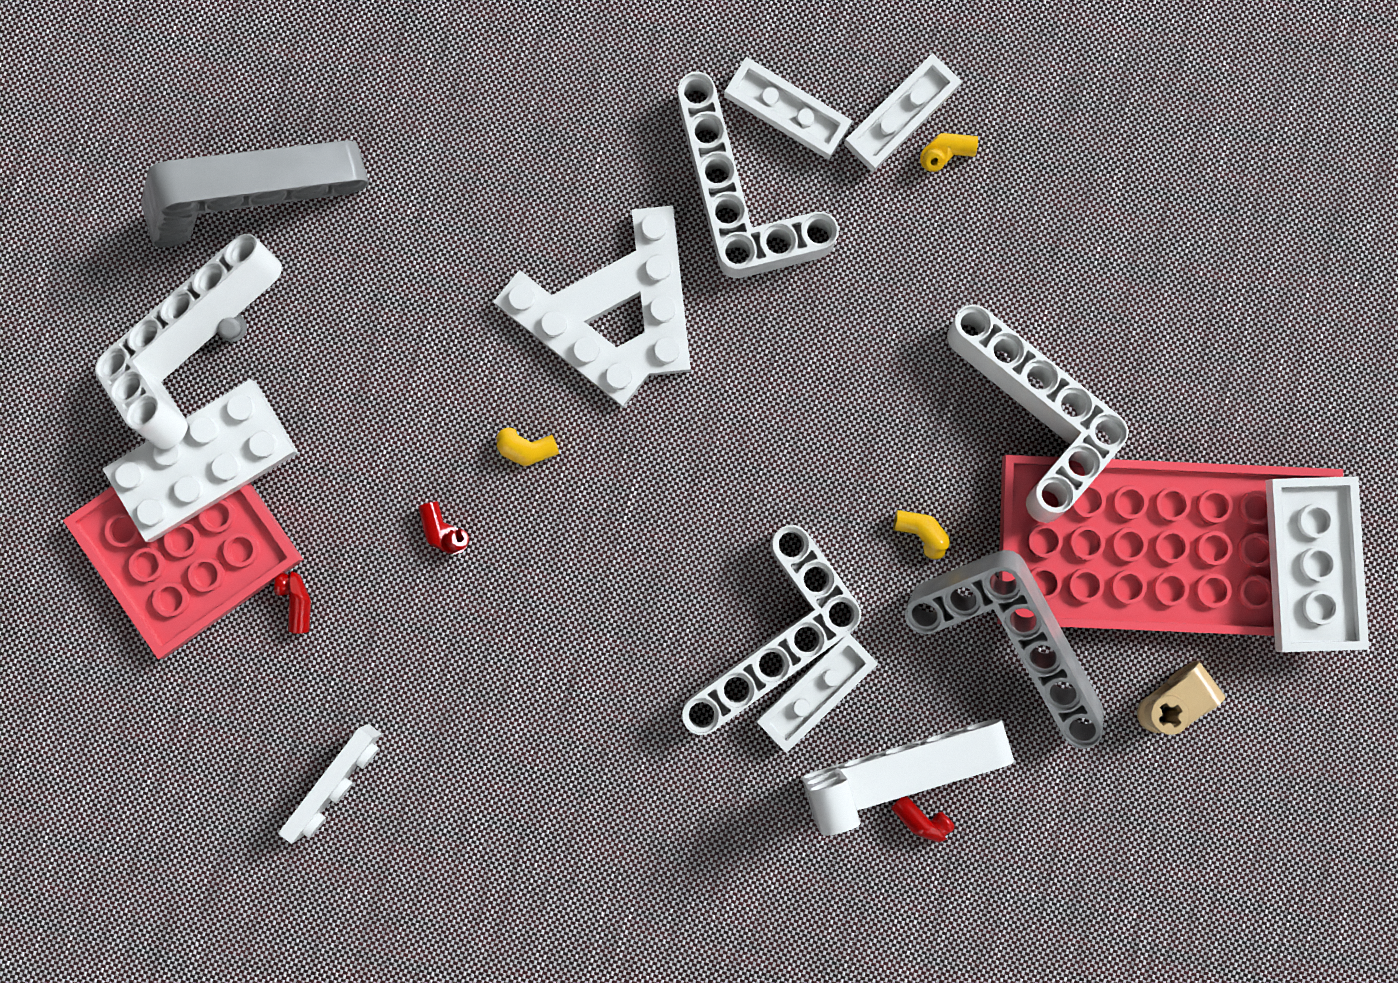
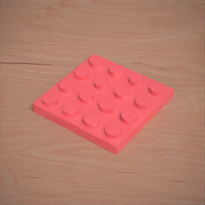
(190, 573)

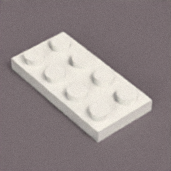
(219, 454)
(1317, 564)

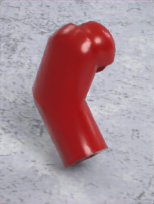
(440, 534)
(299, 601)
(918, 822)

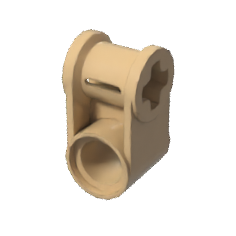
(1186, 697)

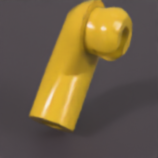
(944, 147)
(523, 451)
(927, 528)

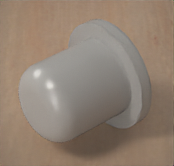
(232, 328)

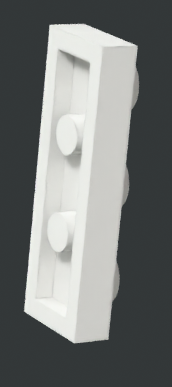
(787, 108)
(902, 112)
(816, 692)
(331, 785)

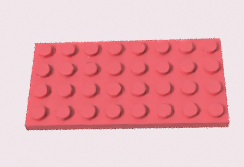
(1150, 544)

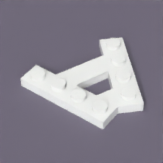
(563, 317)

